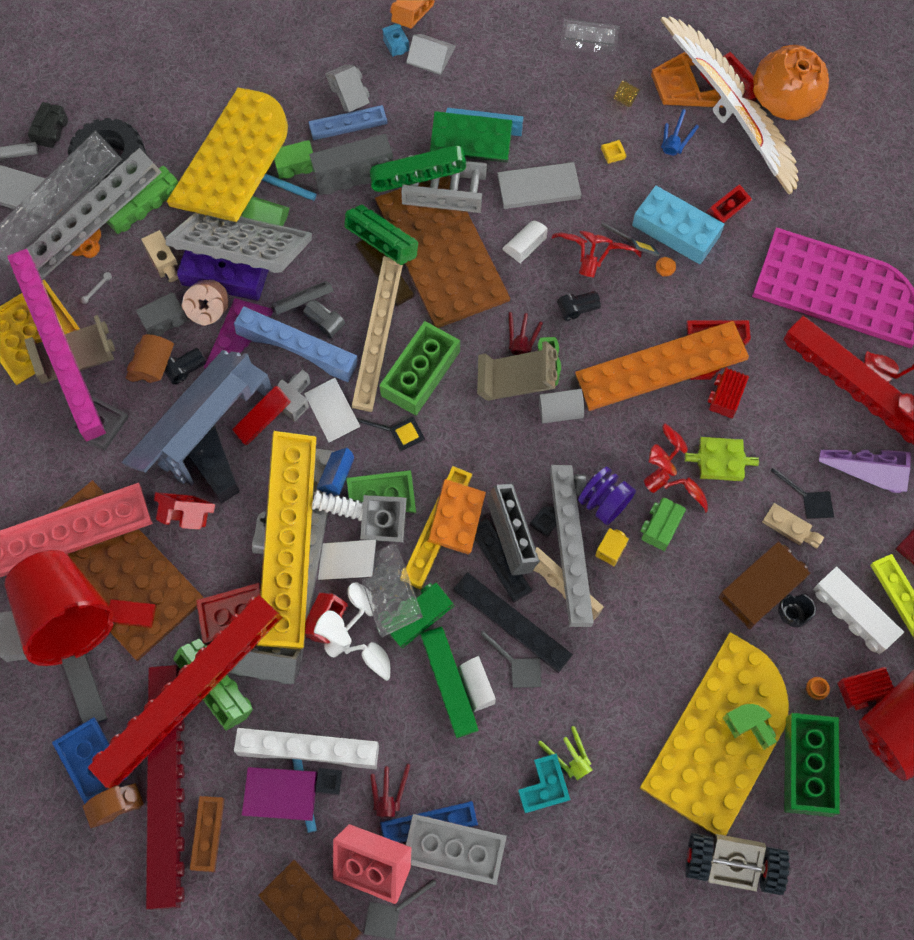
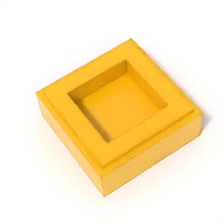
(613, 151)

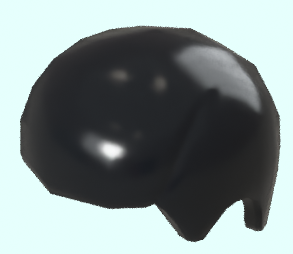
(796, 610)

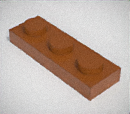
(207, 834)

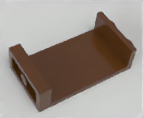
(764, 584)

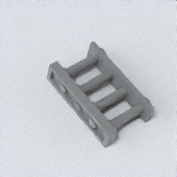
(449, 199)

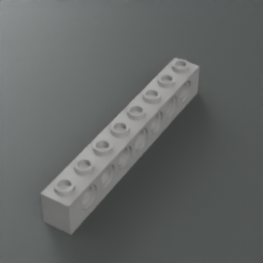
(92, 212)

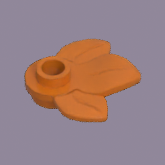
(92, 242)

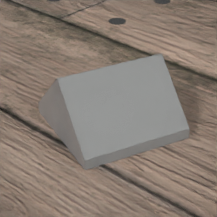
(429, 53)
(383, 518)

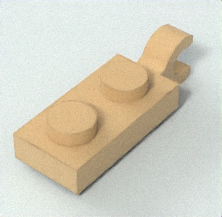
(791, 526)

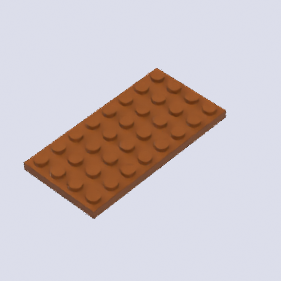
(451, 260)
(135, 571)

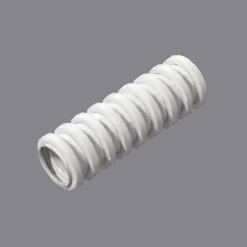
(337, 505)

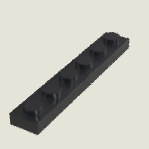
(513, 622)

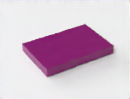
(279, 794)

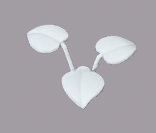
(332, 627)

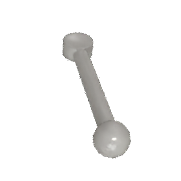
(85, 299)

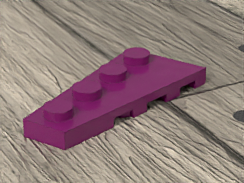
(227, 338)

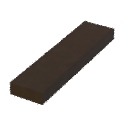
(374, 260)

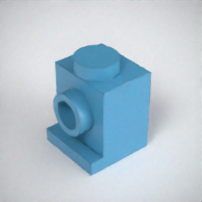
(395, 39)

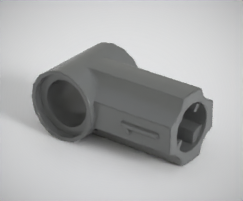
(327, 321)

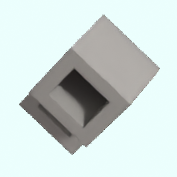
(293, 391)

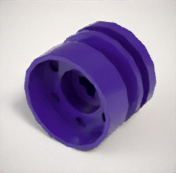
(604, 493)

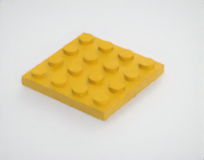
(18, 325)

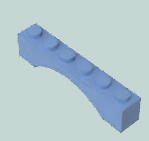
(269, 331)

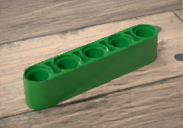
(417, 168)
(449, 682)

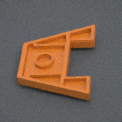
(678, 86)

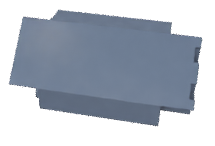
(197, 412)

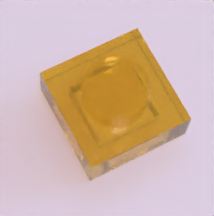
(626, 93)

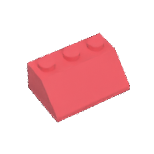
(371, 863)

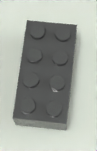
(349, 163)

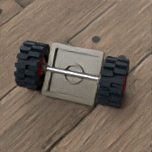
(737, 863)

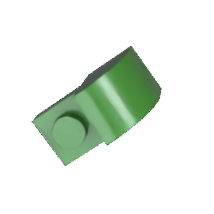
(751, 718)

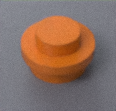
(665, 266)
(817, 688)

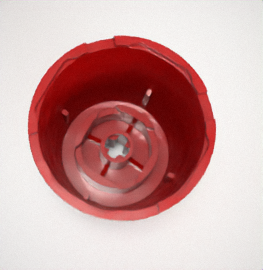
(55, 608)
(891, 729)

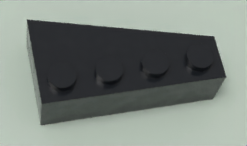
(213, 465)

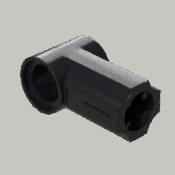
(574, 306)
(179, 368)

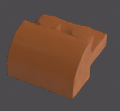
(149, 359)

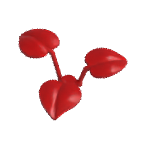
(590, 263)
(889, 369)
(660, 477)

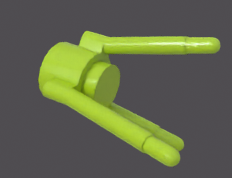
(580, 765)

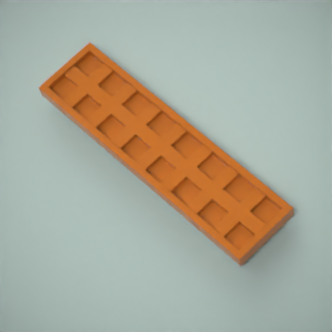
(661, 365)

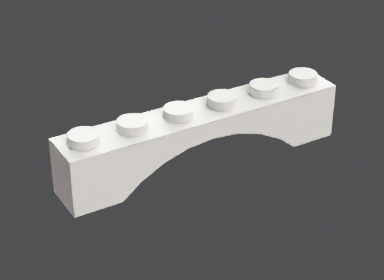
(306, 747)

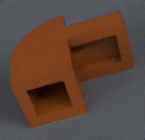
(111, 803)

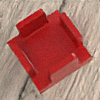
(187, 509)

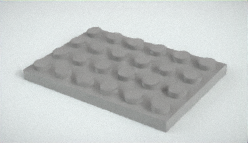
(242, 241)

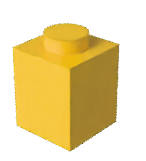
(612, 546)

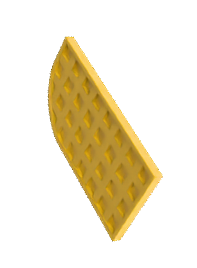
(233, 157)
(702, 765)

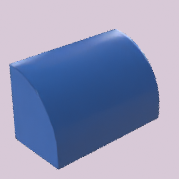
(336, 472)

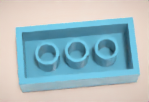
(678, 224)

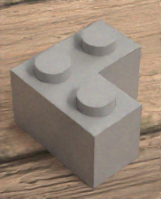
(348, 86)

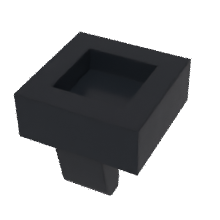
(328, 781)

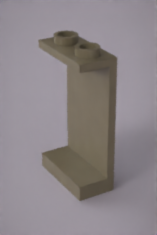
(87, 345)
(517, 373)

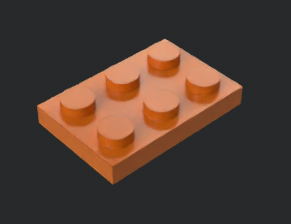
(456, 516)

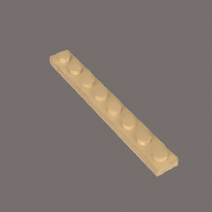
(377, 335)

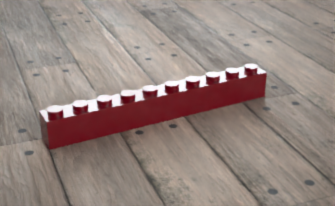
(164, 808)

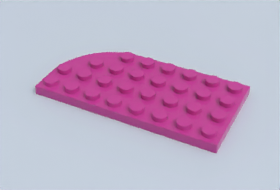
(838, 287)

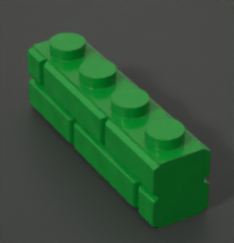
(381, 234)

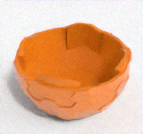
(791, 82)

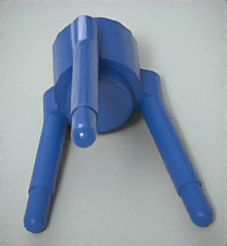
(672, 144)

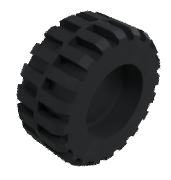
(115, 133)

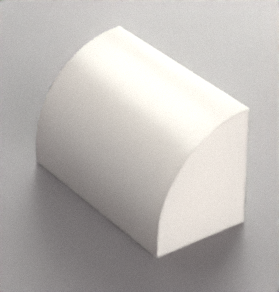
(526, 241)
(476, 684)

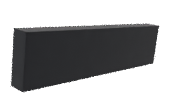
(491, 547)

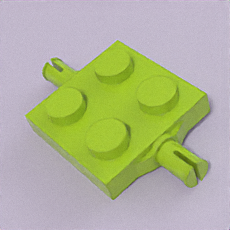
(721, 459)

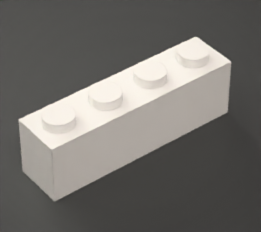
(857, 611)

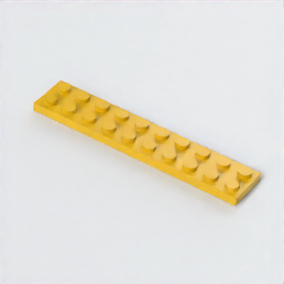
(288, 536)

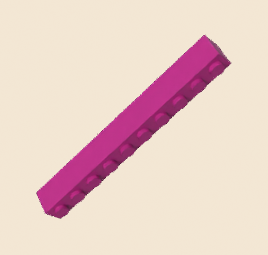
(56, 345)

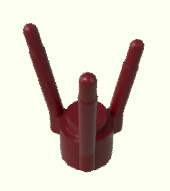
(520, 344)
(385, 805)

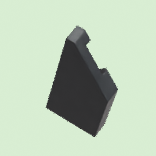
(545, 521)

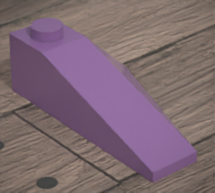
(885, 470)

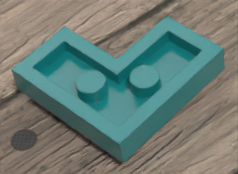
(551, 789)

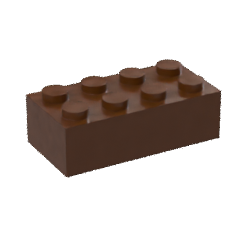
(306, 907)

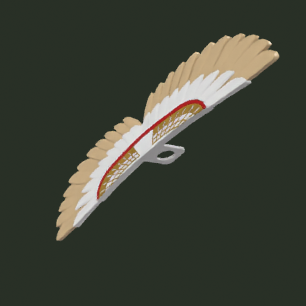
(749, 114)

